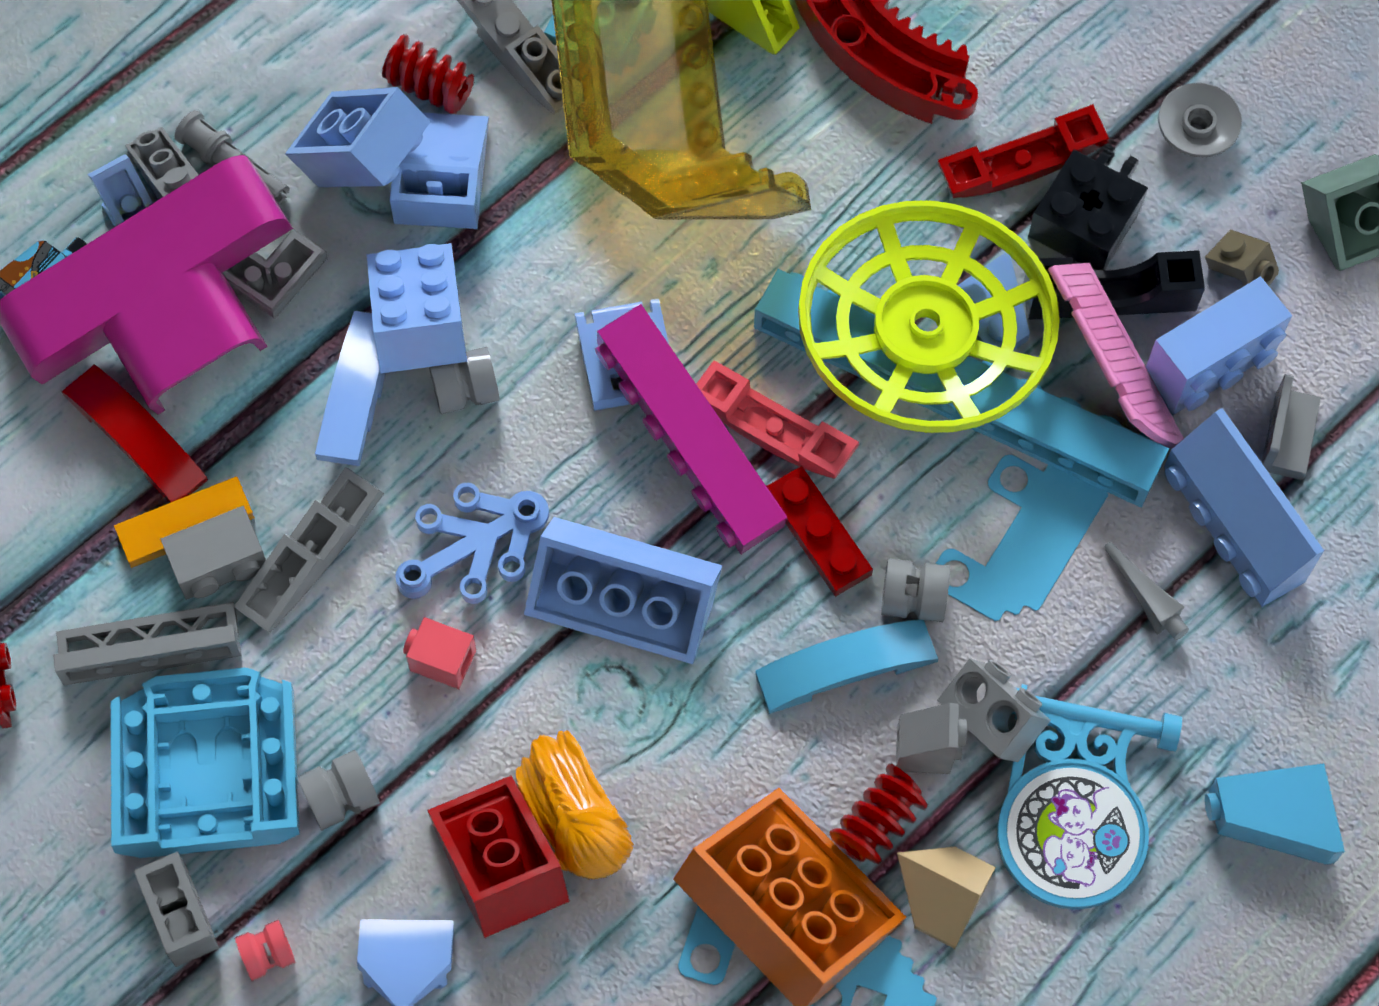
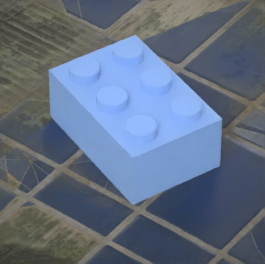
(358, 138)
(415, 308)
(1218, 346)

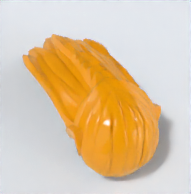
(573, 808)

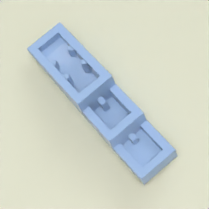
(351, 396)

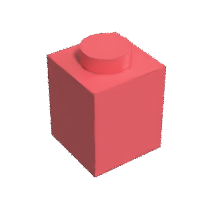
(440, 652)

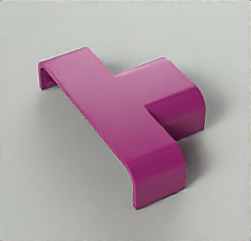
(152, 285)

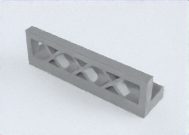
(152, 651)

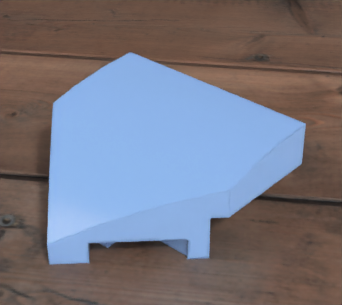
(405, 957)

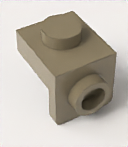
(1243, 258)

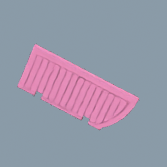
(1115, 352)

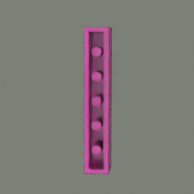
(690, 430)

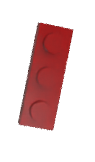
(820, 532)

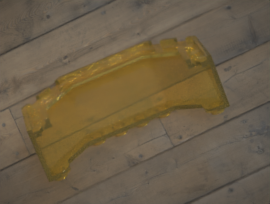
(650, 112)

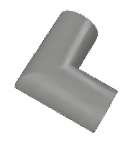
(276, 280)

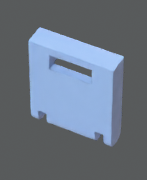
(597, 375)

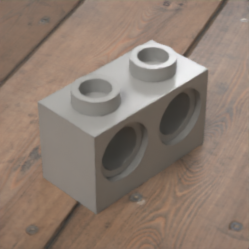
(989, 717)
(176, 909)

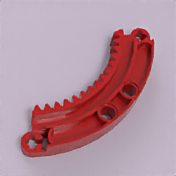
(891, 57)

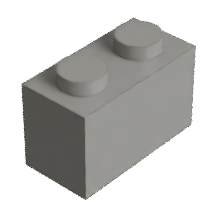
(214, 553)

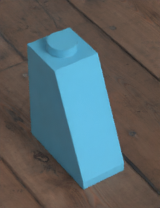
(1279, 811)

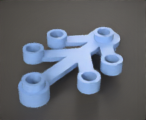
(477, 539)

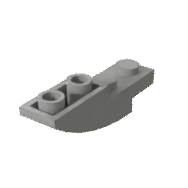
(519, 47)

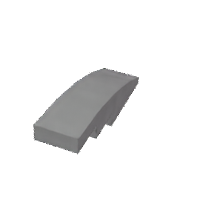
(308, 551)

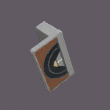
(1290, 431)

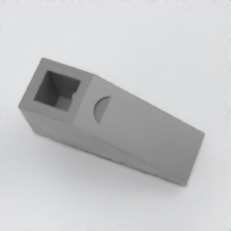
(160, 162)

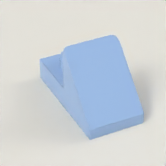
(120, 189)

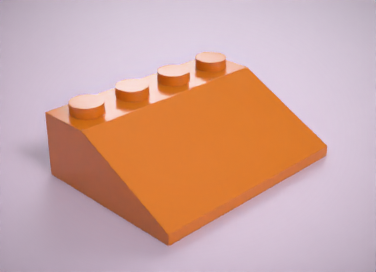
(788, 898)

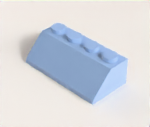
(1242, 509)
(622, 589)

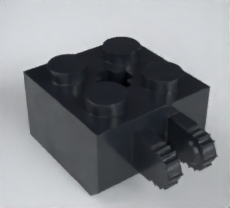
(1089, 208)

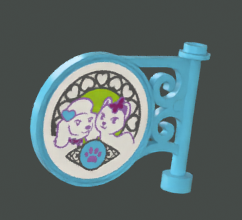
(1072, 825)

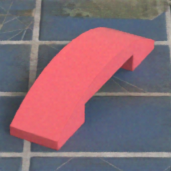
(774, 427)

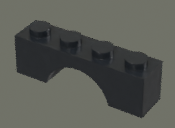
(1159, 285)

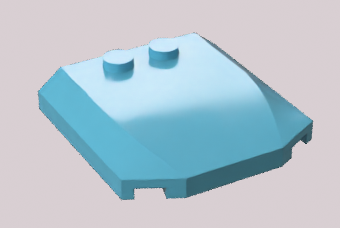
(220, 766)

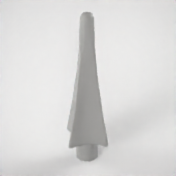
(1158, 605)

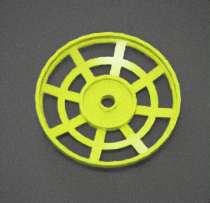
(931, 298)

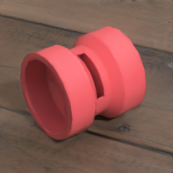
(254, 952)

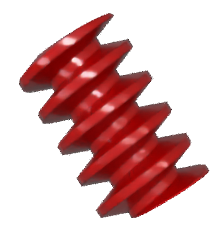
(426, 76)
(879, 815)

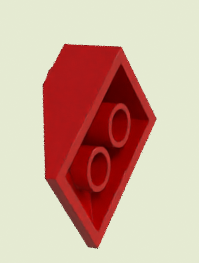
(499, 856)

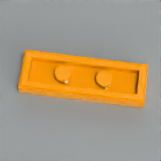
(143, 533)

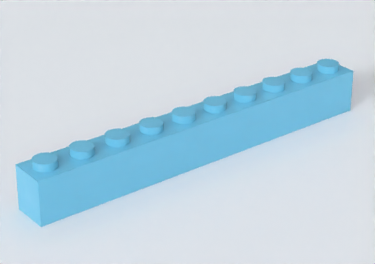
(1040, 427)

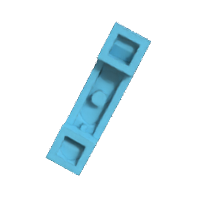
(845, 661)

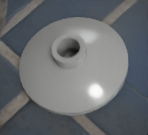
(1203, 106)

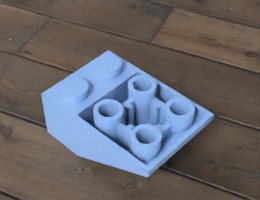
(443, 175)

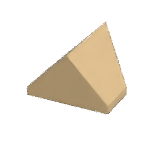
(943, 889)

